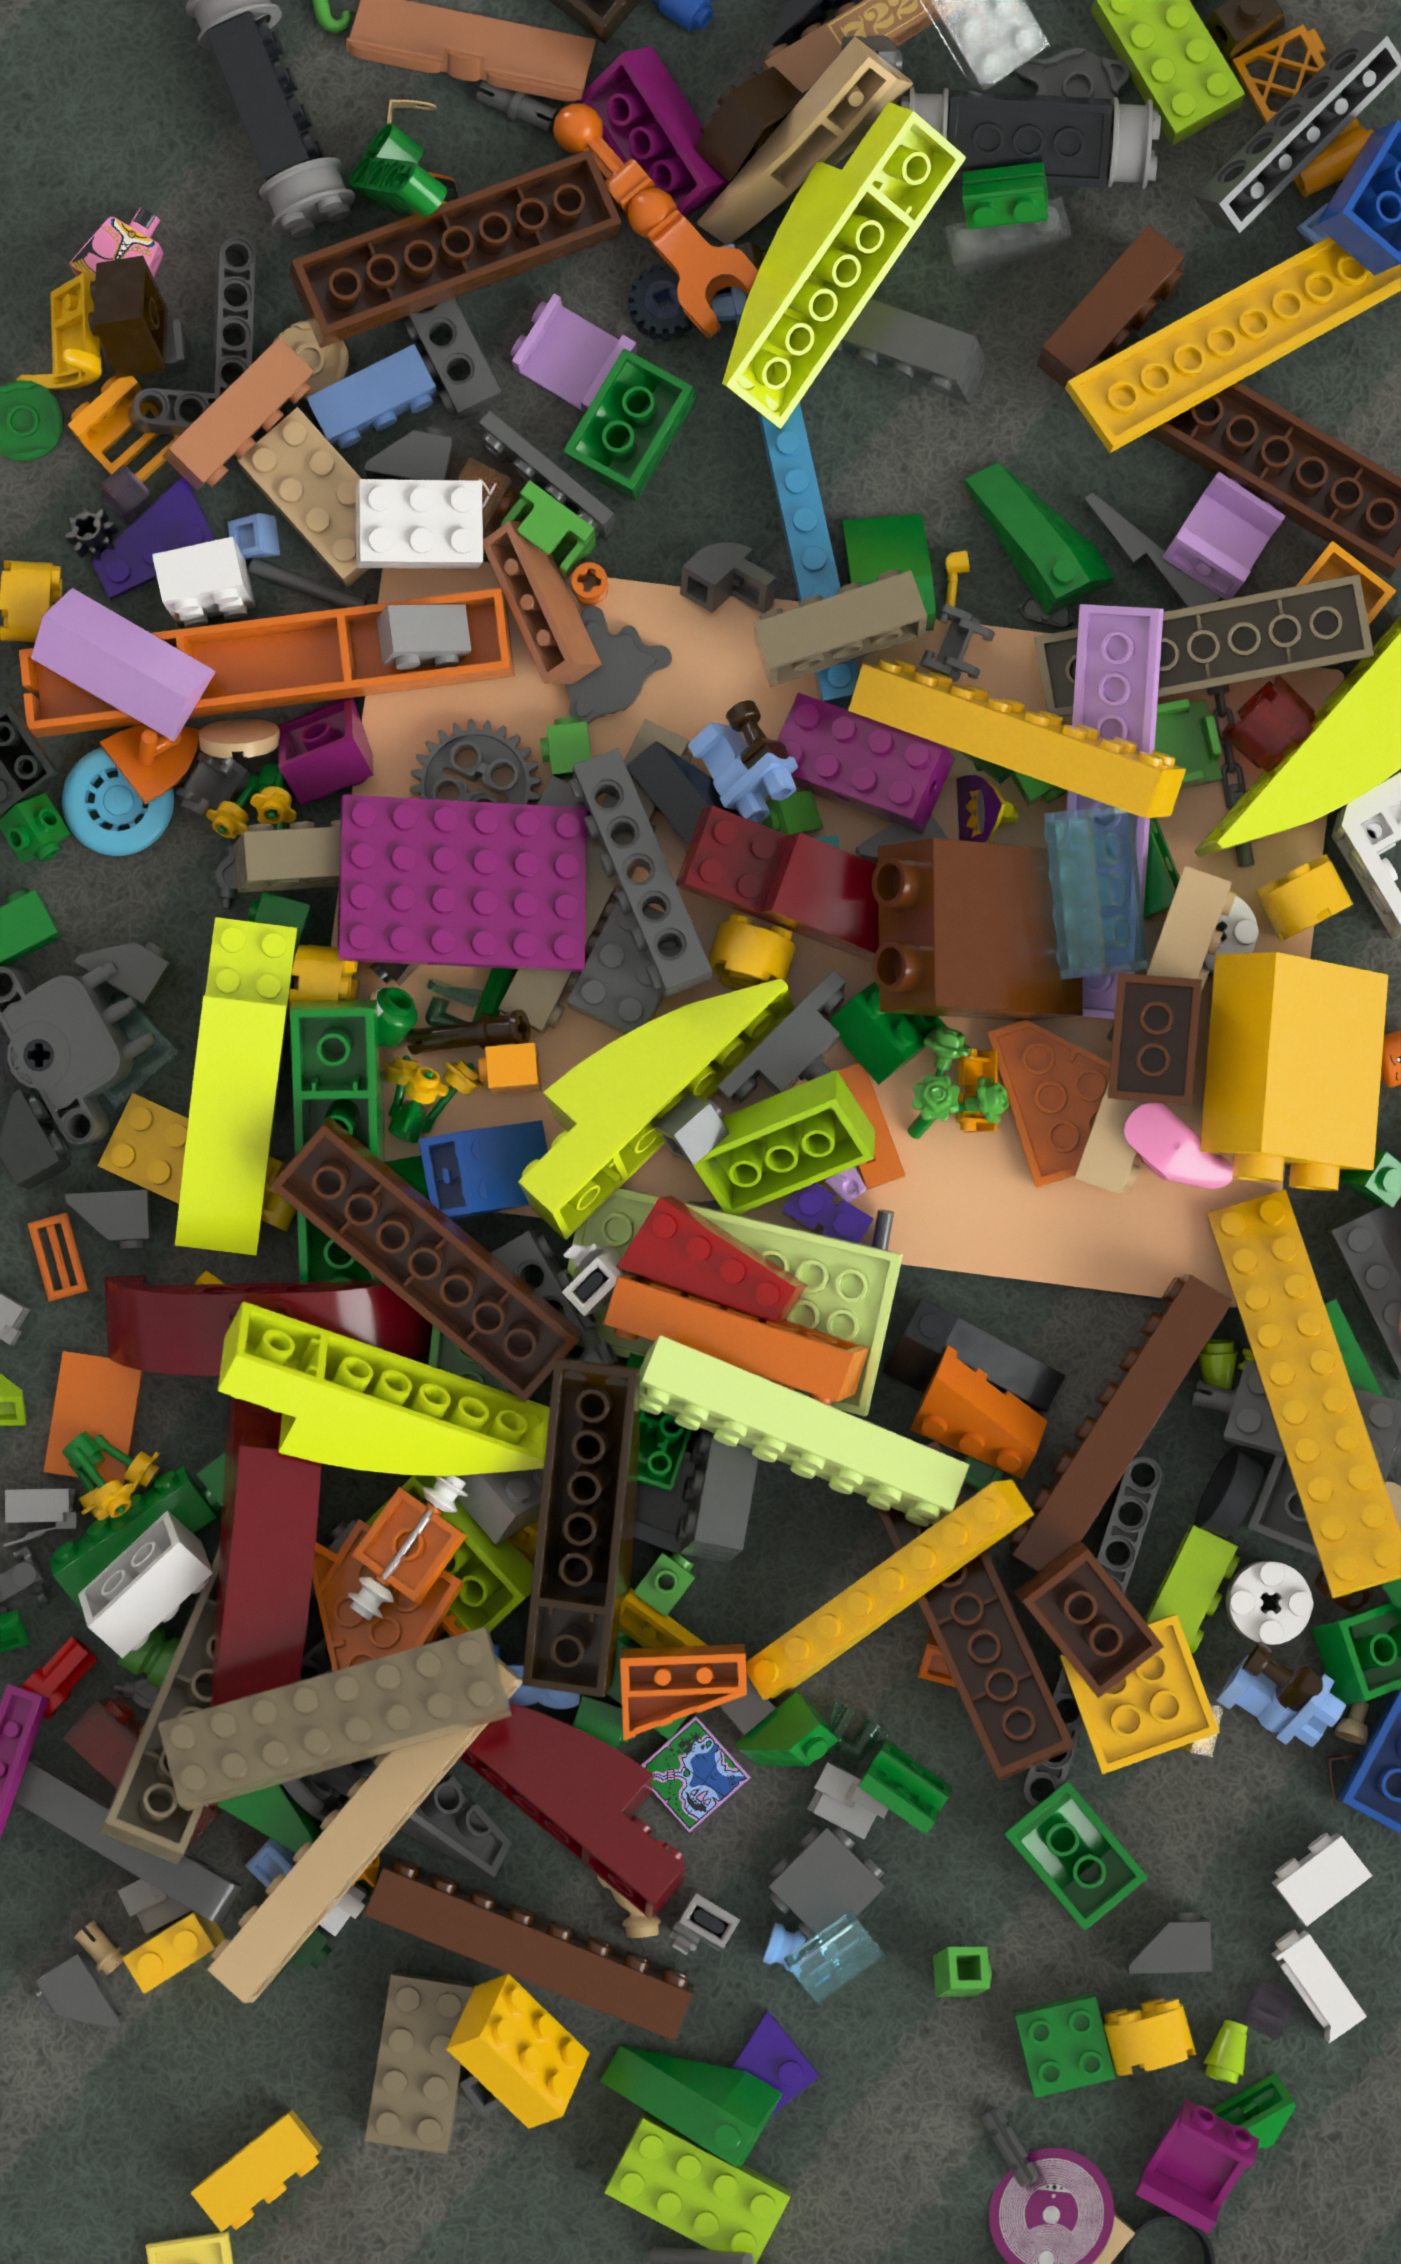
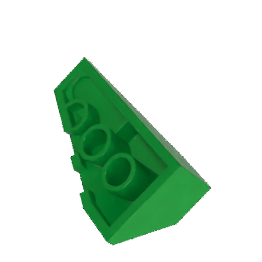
(1043, 546)
(701, 2100)

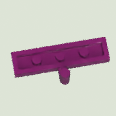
(19, 1723)

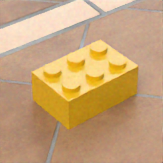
(518, 2051)

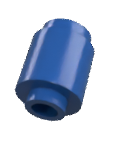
(687, 13)

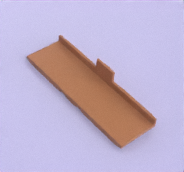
(472, 48)

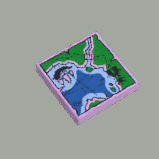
(694, 1773)

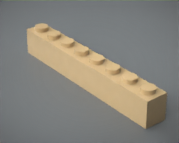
(1179, 953)

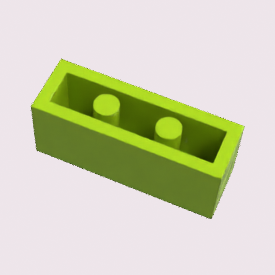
(1193, 1582)

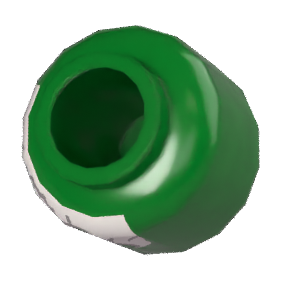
(395, 1015)

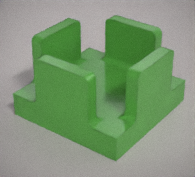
(552, 527)
(1192, 738)

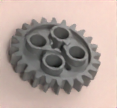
(492, 753)

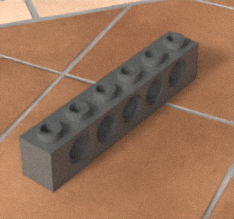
(1299, 131)
(610, 775)

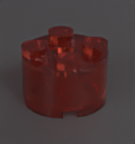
(1270, 724)

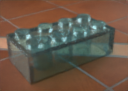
(1095, 892)

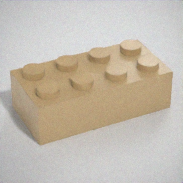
(310, 489)

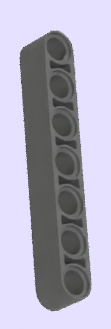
(82, 1816)

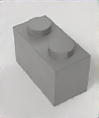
(423, 635)

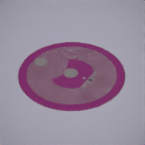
(1057, 2217)

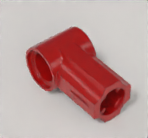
(61, 1674)

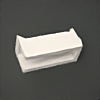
(1318, 1983)

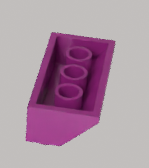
(655, 126)

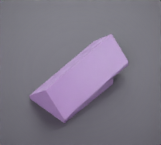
(120, 663)

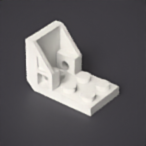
(1380, 813)

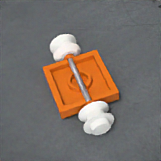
(408, 1546)

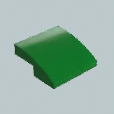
(905, 1787)

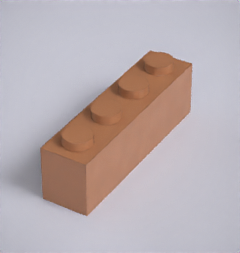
(238, 414)
(541, 606)

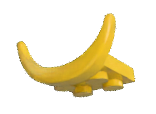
(74, 348)

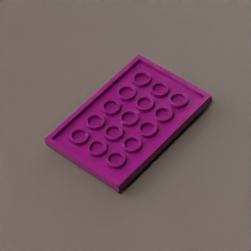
(462, 883)

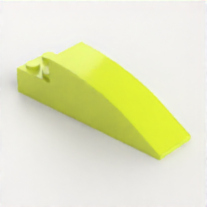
(833, 256)
(1342, 758)
(630, 1085)
(235, 1086)
(373, 1407)

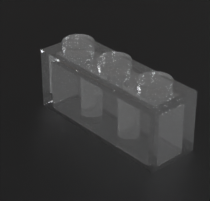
(999, 245)

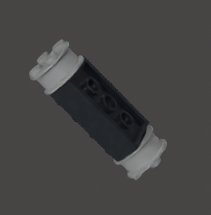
(1074, 137)
(300, 179)

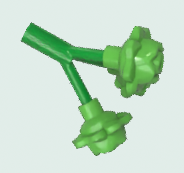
(939, 1098)

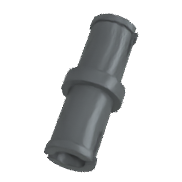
(518, 106)

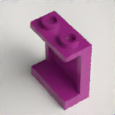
(1196, 2165)

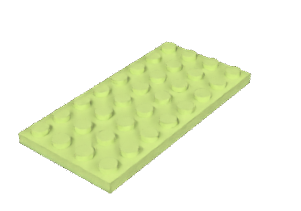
(846, 1281)

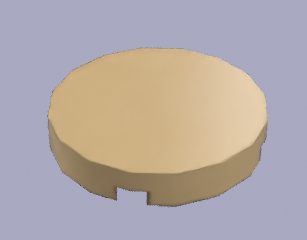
(328, 366)
(251, 736)

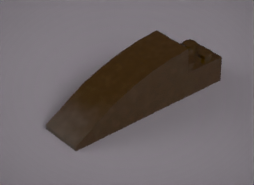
(584, 1528)

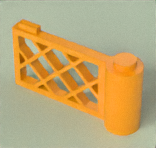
(1339, 155)

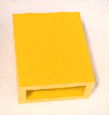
(173, 1950)

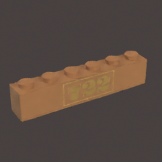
(821, 44)

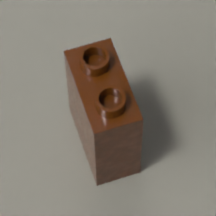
(968, 932)

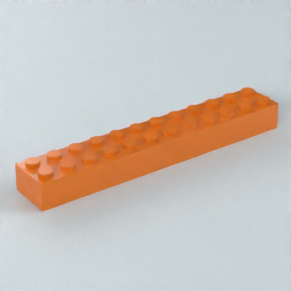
(285, 664)

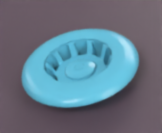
(116, 805)

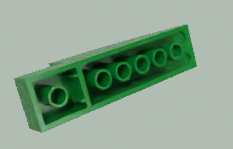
(338, 1078)

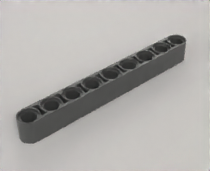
(1131, 1537)

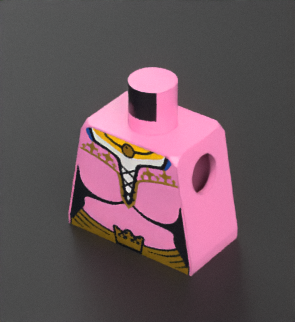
(120, 241)

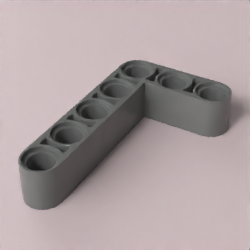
(221, 355)

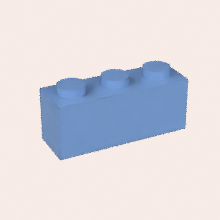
(373, 397)

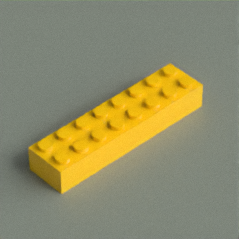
(1018, 738)

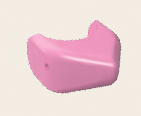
(1174, 1149)

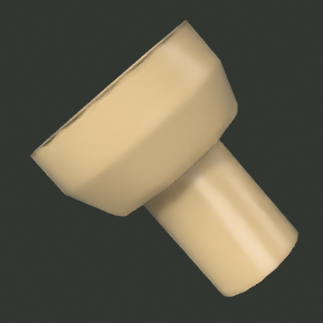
(1353, 1728)

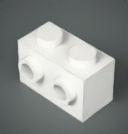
(1320, 1877)

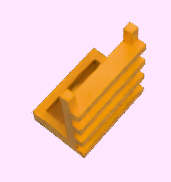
(107, 421)

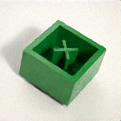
(1064, 2044)

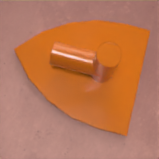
(151, 760)

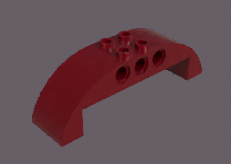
(186, 1325)

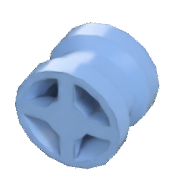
(782, 1944)

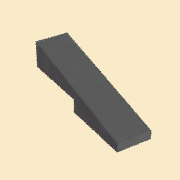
(1135, 546)

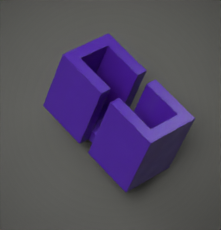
(814, 1206)

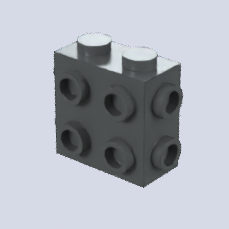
(824, 1880)

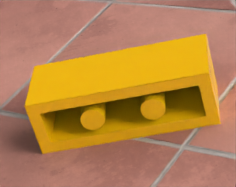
(258, 2172)

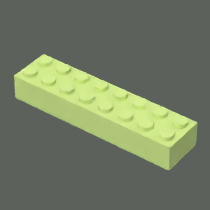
(799, 1432)

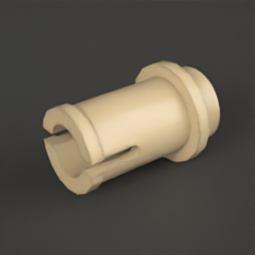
(102, 1950)

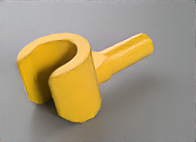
(955, 564)

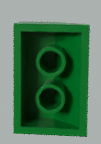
(630, 424)

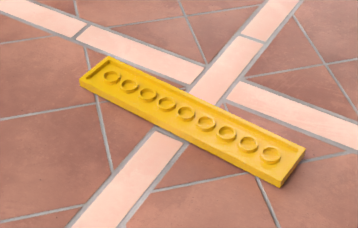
(1226, 341)
(1309, 1393)

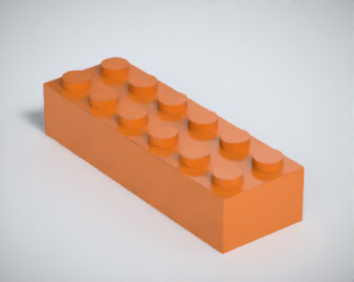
(777, 1351)

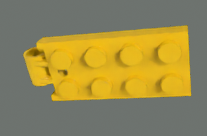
(151, 1152)

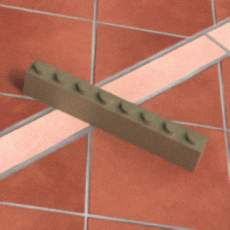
(542, 990)

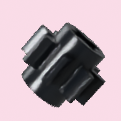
(85, 541)

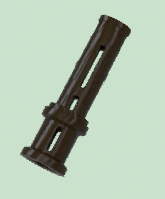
(484, 1032)

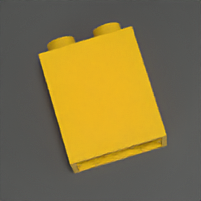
(1293, 1068)

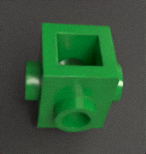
(34, 829)

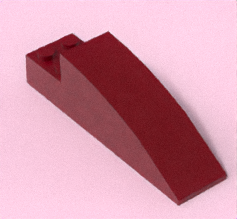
(784, 880)
(262, 1557)
(582, 1799)

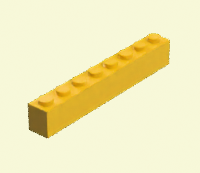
(888, 1589)

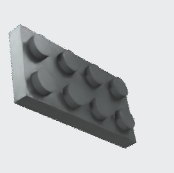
(532, 465)

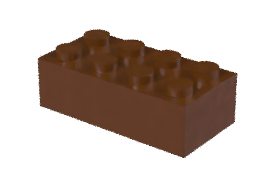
(1114, 307)

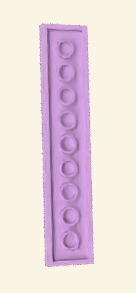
(1120, 698)

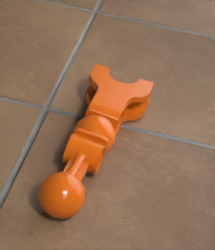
(655, 216)

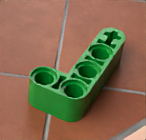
(392, 178)

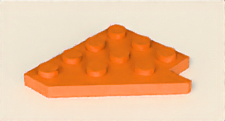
(1052, 1096)
(404, 1622)

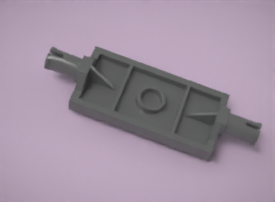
(1254, 1427)

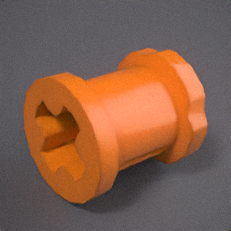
(582, 574)

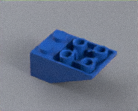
(480, 1168)

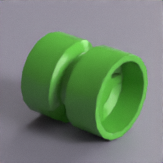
(152, 1657)

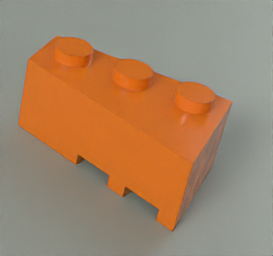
(978, 1418)
(676, 1682)

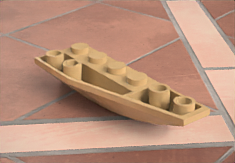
(820, 127)

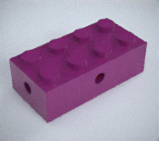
(864, 762)

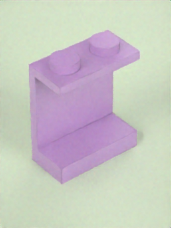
(567, 353)
(1223, 536)

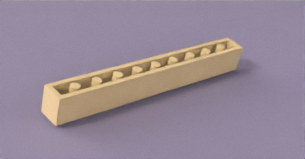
(337, 1858)

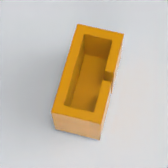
(511, 1068)

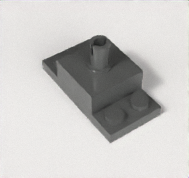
(793, 1048)

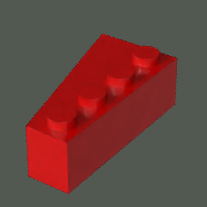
(705, 1260)

